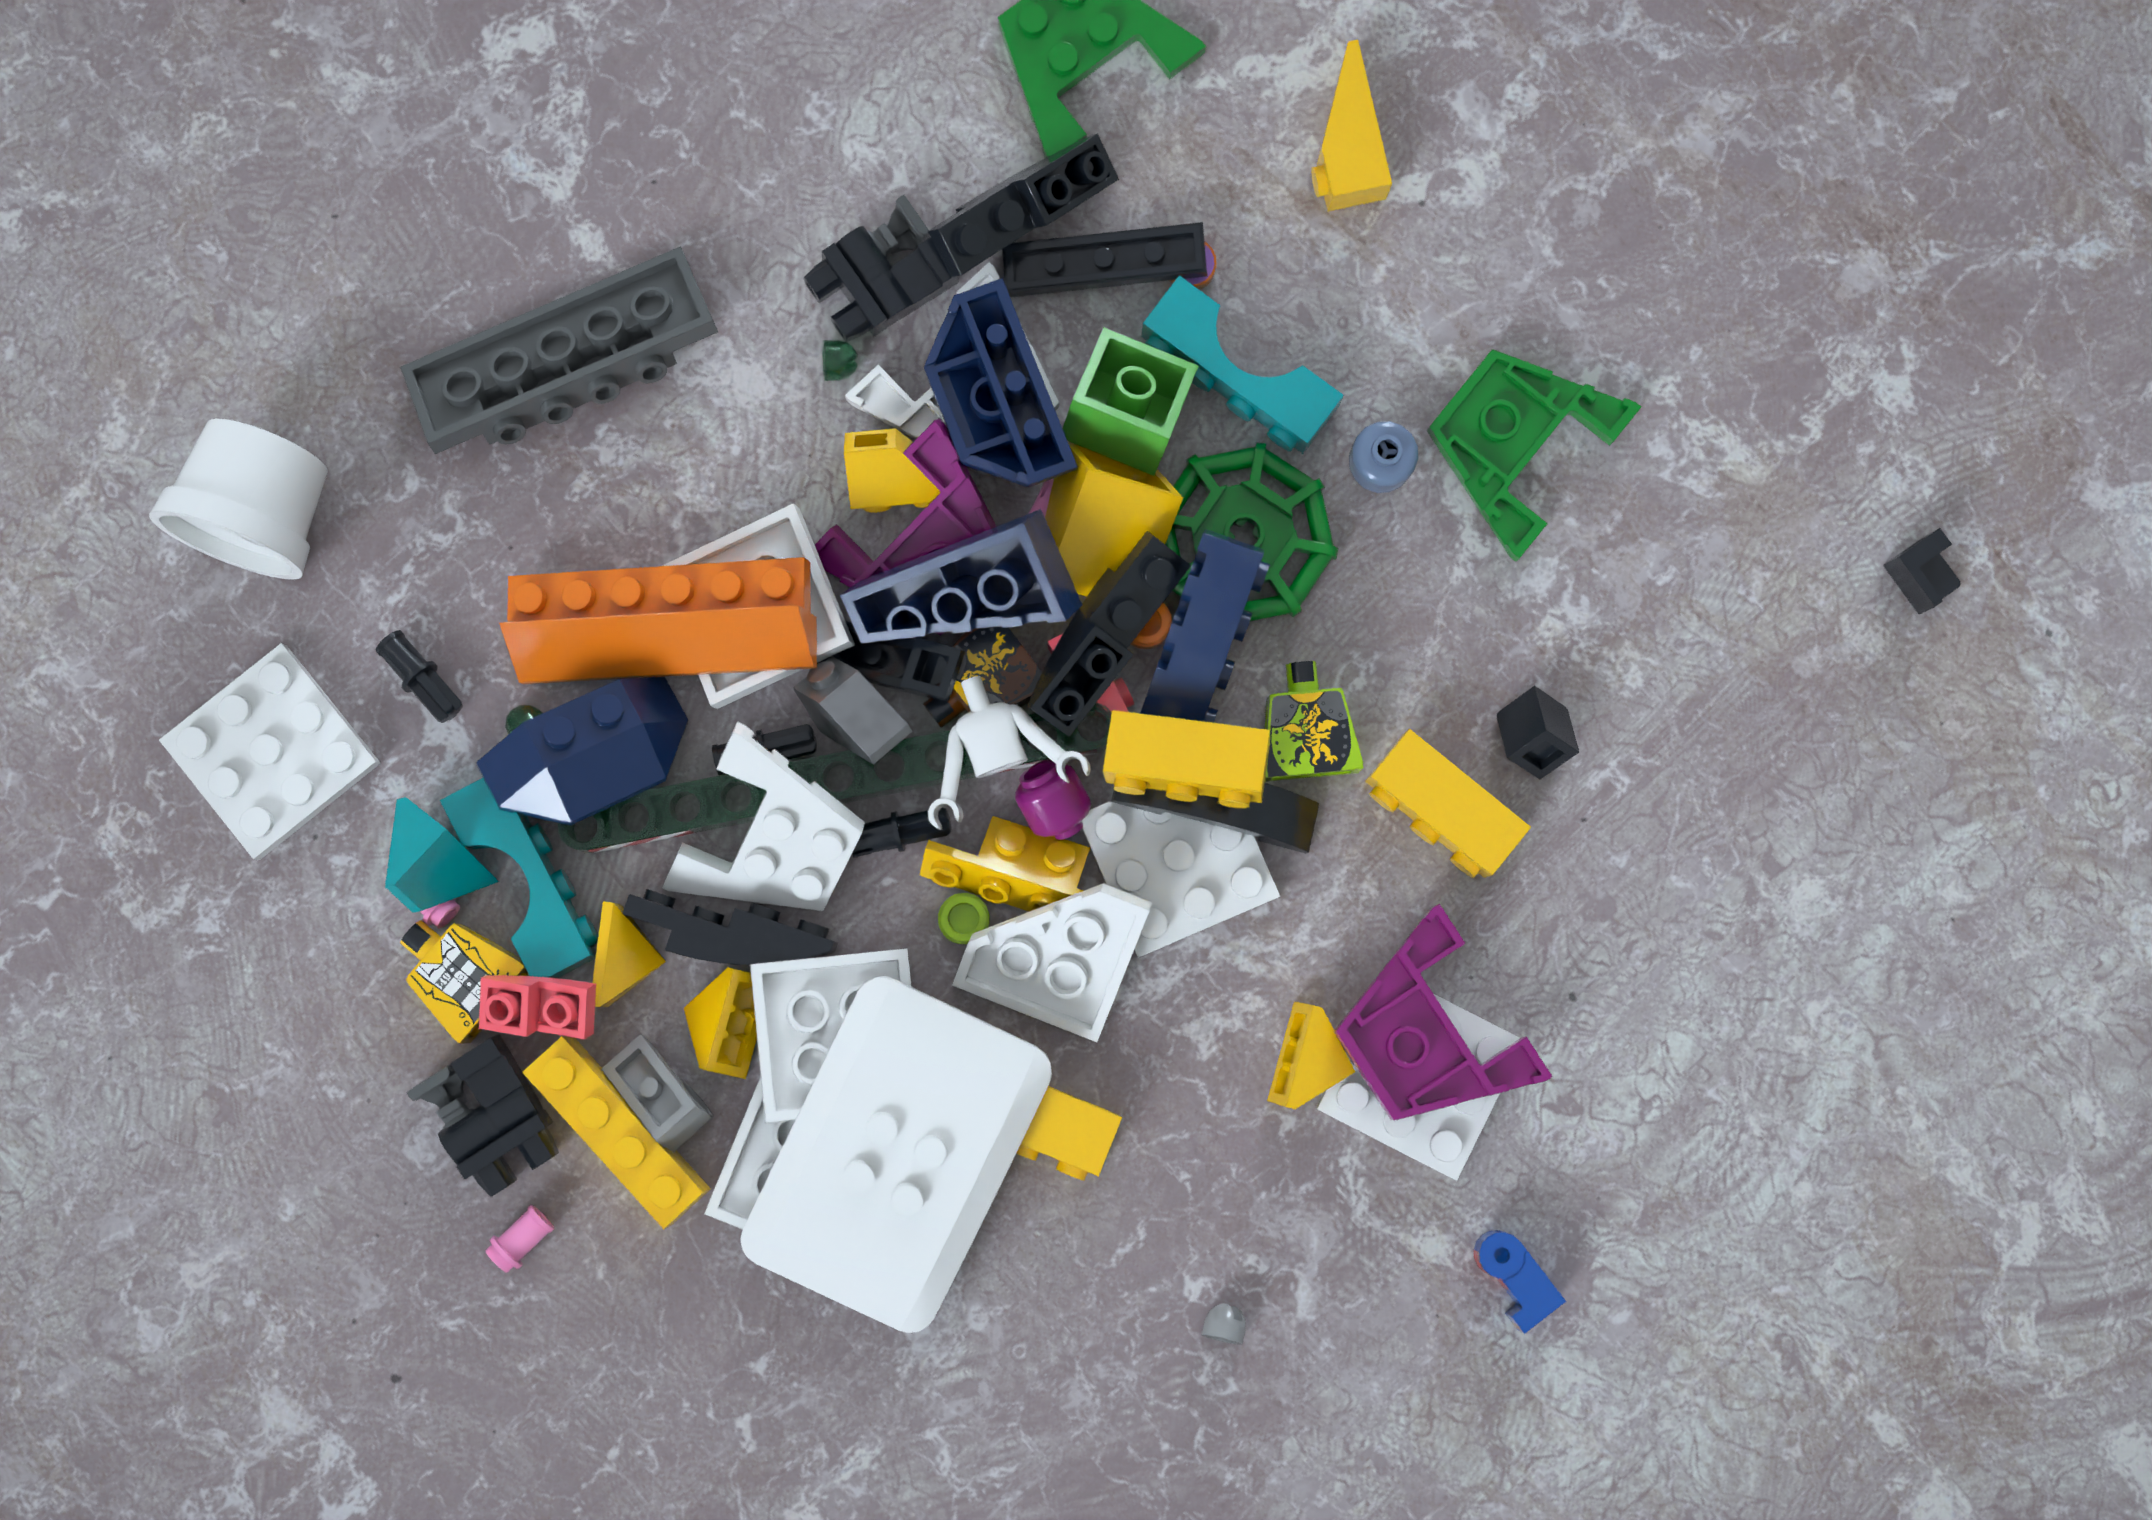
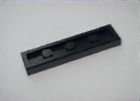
(1105, 259)

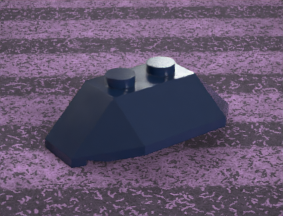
(995, 391)
(588, 752)

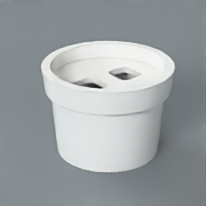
(244, 499)

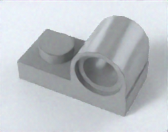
(656, 1094)

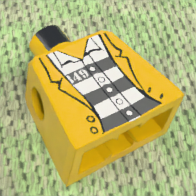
(452, 973)

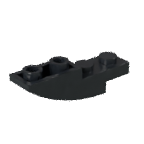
(1022, 204)
(1101, 631)
(748, 939)

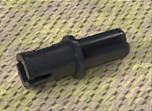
(419, 676)
(788, 742)
(899, 831)

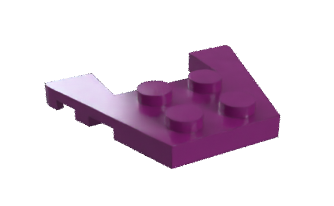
(949, 518)
(1411, 1046)

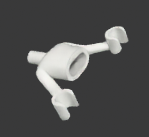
(992, 744)

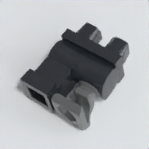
(874, 288)
(504, 1120)

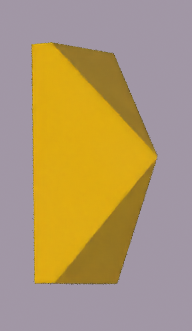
(622, 955)
(724, 1024)
(1308, 1059)

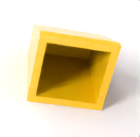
(1105, 512)

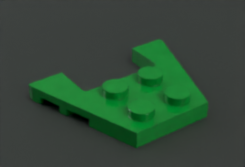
(1067, 40)
(1500, 425)

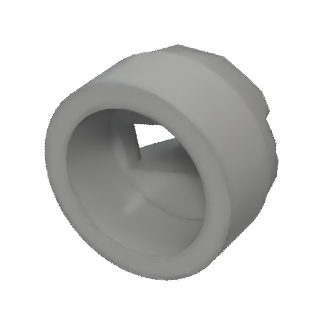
(1225, 1324)

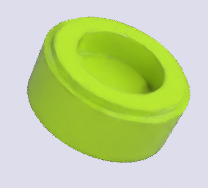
(962, 916)

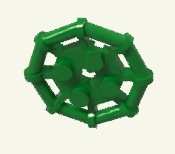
(1267, 513)

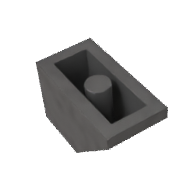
(851, 710)

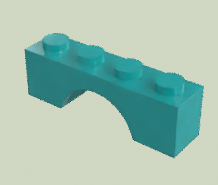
(1288, 405)
(552, 934)

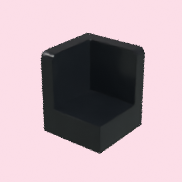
(1923, 572)
(1537, 732)

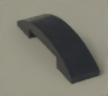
(905, 664)
(1280, 819)

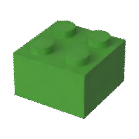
(1128, 401)

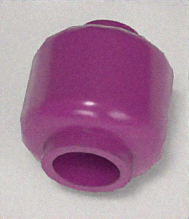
(1051, 803)

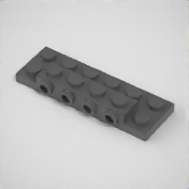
(560, 355)

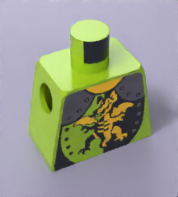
(1309, 729)

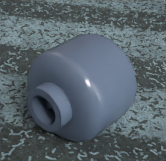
(1375, 471)

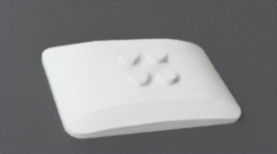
(896, 1154)

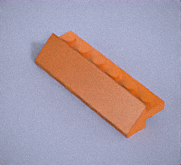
(661, 621)

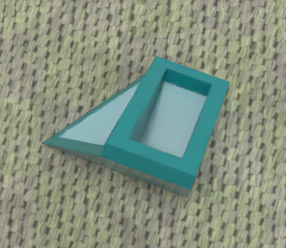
(429, 862)

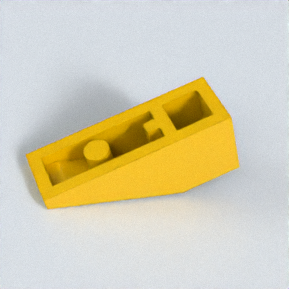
(1352, 153)

